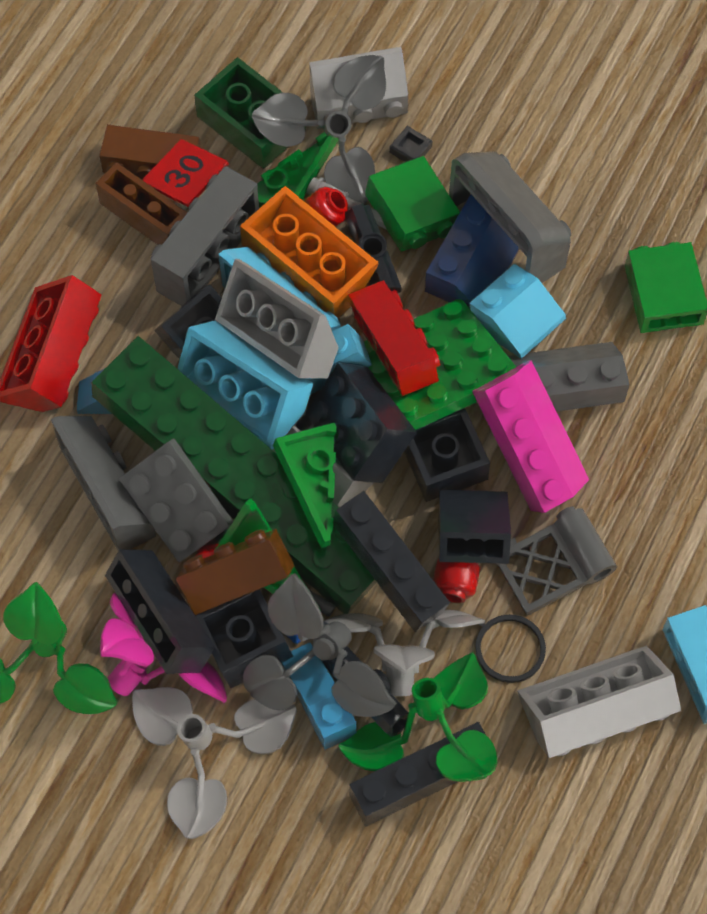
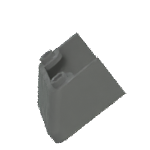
(513, 208)

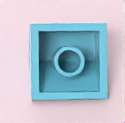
(517, 311)

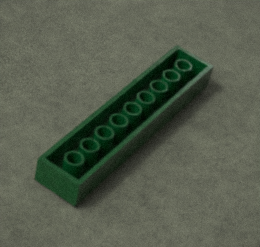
(234, 463)

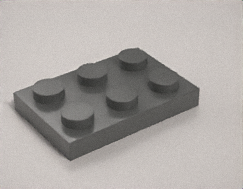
(176, 500)

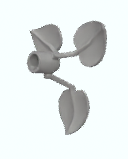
(403, 661)
(168, 712)

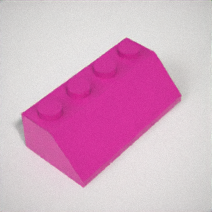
(531, 437)

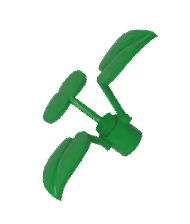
(36, 618)
(465, 758)

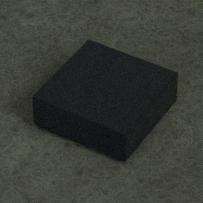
(410, 145)

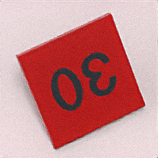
(184, 172)

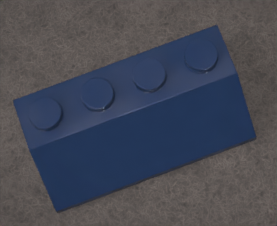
(470, 256)

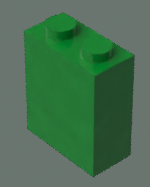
(412, 203)
(666, 287)

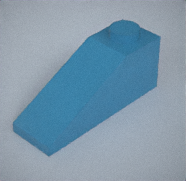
(315, 694)

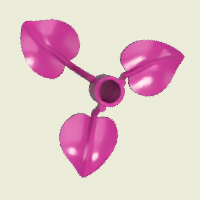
(123, 642)

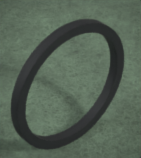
(510, 679)

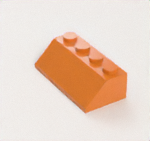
(308, 250)

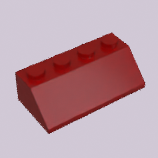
(49, 345)

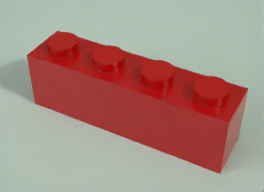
(394, 337)

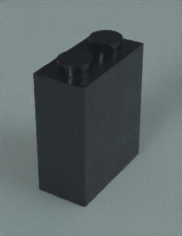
(474, 526)

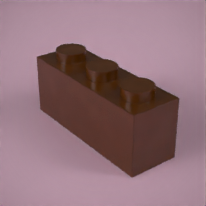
(138, 148)
(138, 203)
(234, 570)

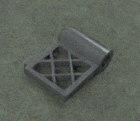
(580, 548)

